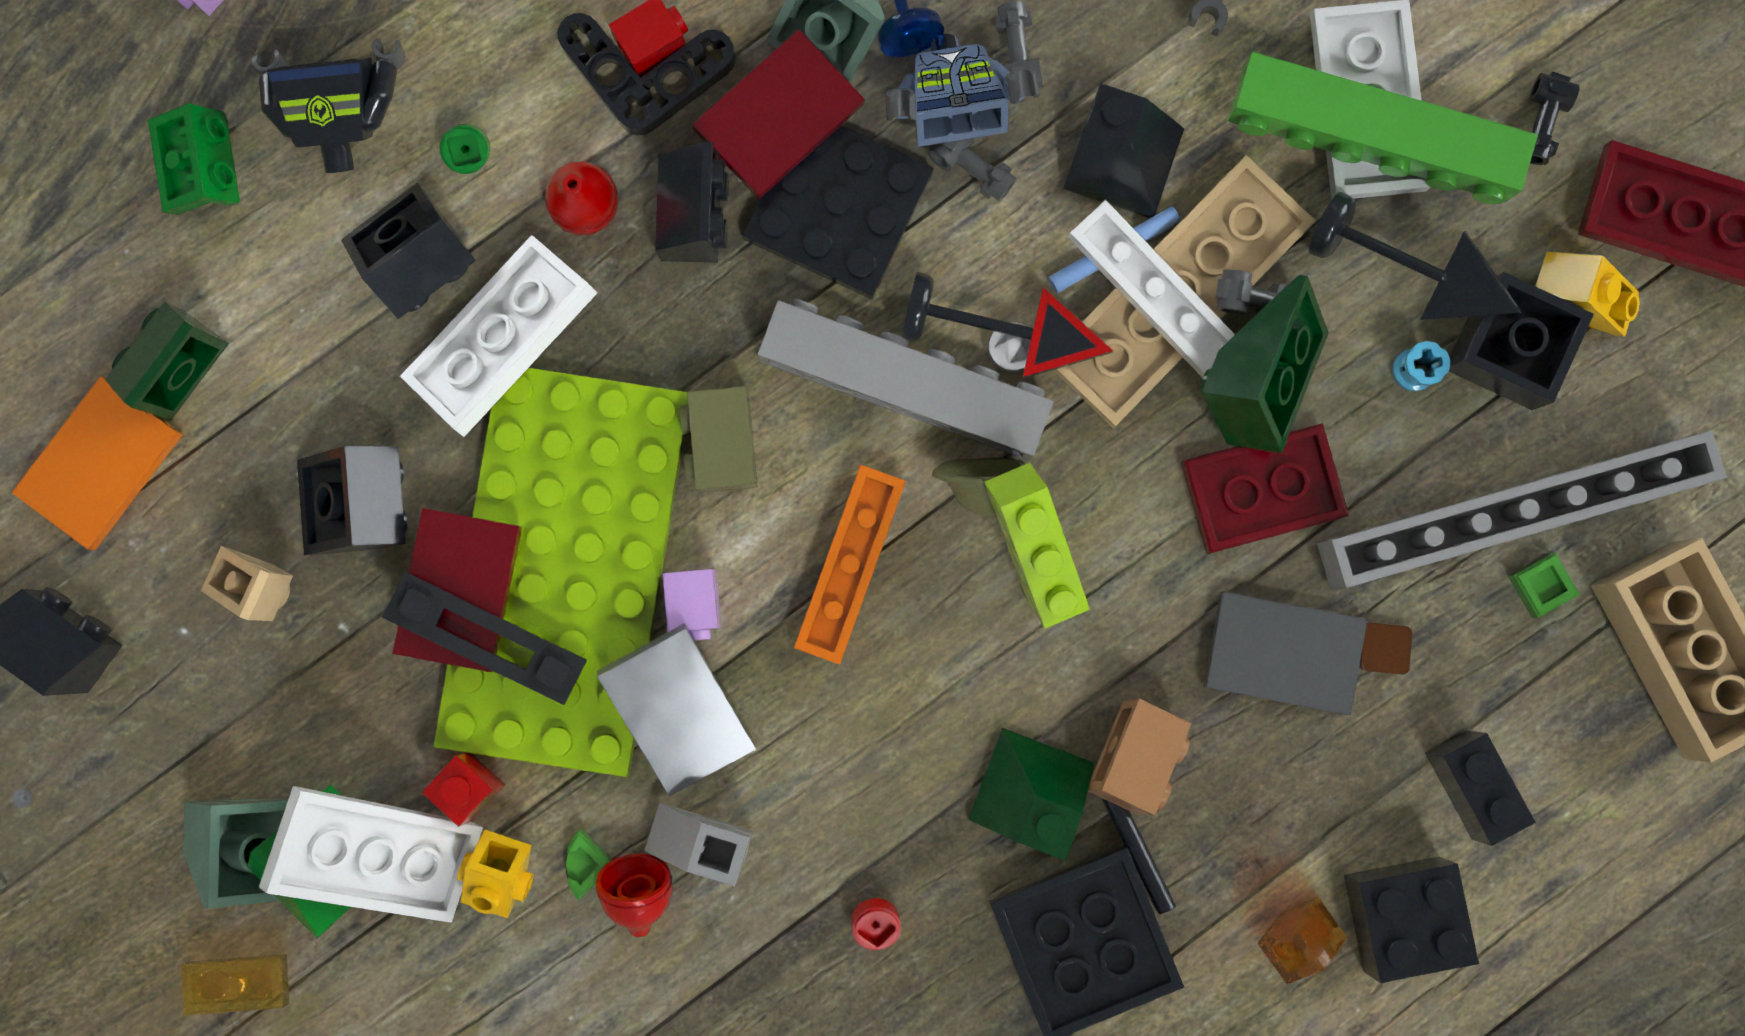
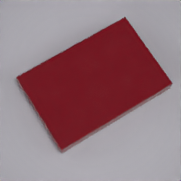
(778, 114)
(1261, 494)
(470, 561)

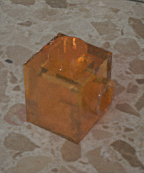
(1302, 940)

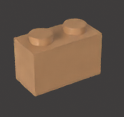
(1140, 757)

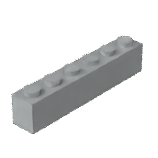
(904, 379)

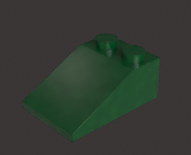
(1267, 369)

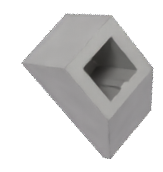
(699, 844)

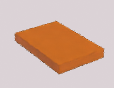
(96, 465)

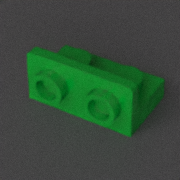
(193, 158)

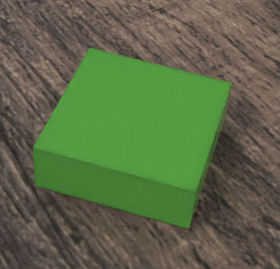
(1543, 585)

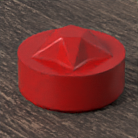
(875, 924)

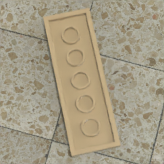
(1235, 227)

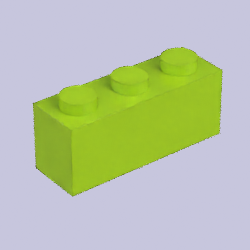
(1037, 545)

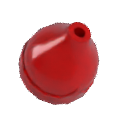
(581, 198)
(635, 891)

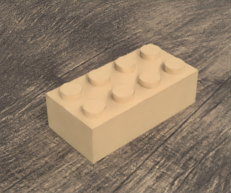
(1684, 644)

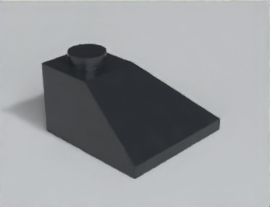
(1124, 152)

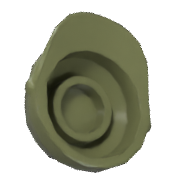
(967, 480)

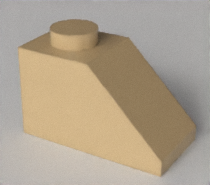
(247, 585)

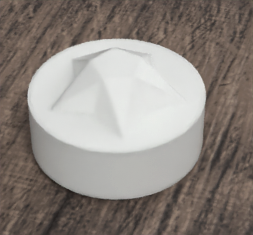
(1008, 351)

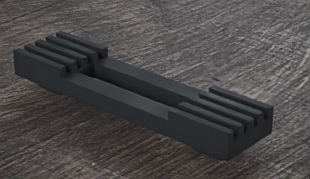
(420, 606)

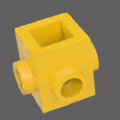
(495, 874)

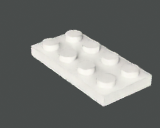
(1377, 49)
(498, 335)
(368, 855)

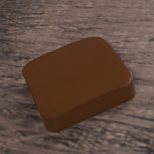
(1386, 648)

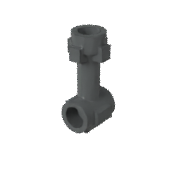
(1013, 19)
(995, 180)
(1236, 292)

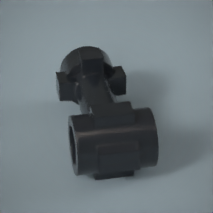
(1553, 94)

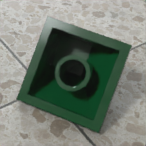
(1033, 793)

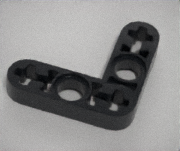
(636, 89)

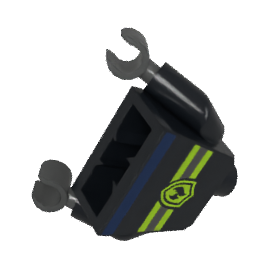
(329, 100)

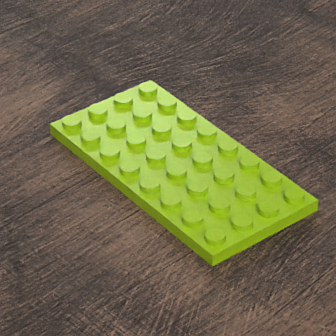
(594, 488)

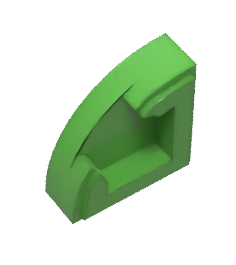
(583, 863)

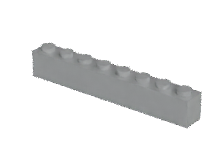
(1521, 510)

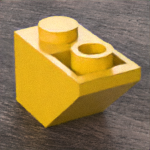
(1592, 285)

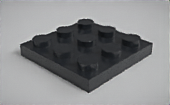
(842, 210)
(1086, 943)

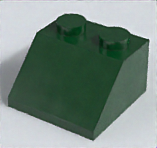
(165, 362)

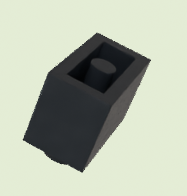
(1480, 787)

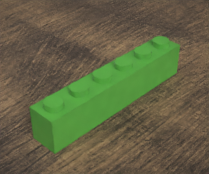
(1381, 129)

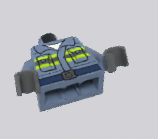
(958, 93)

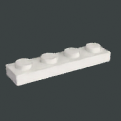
(1151, 286)

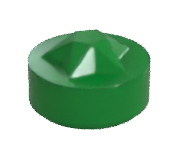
(465, 148)

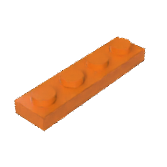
(850, 564)

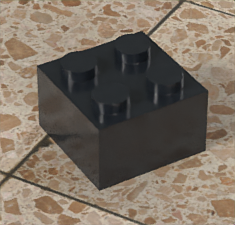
(1522, 352)
(1411, 919)

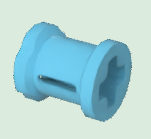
(1426, 354)

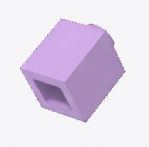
(692, 600)

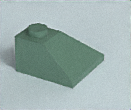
(835, 27)
(219, 847)

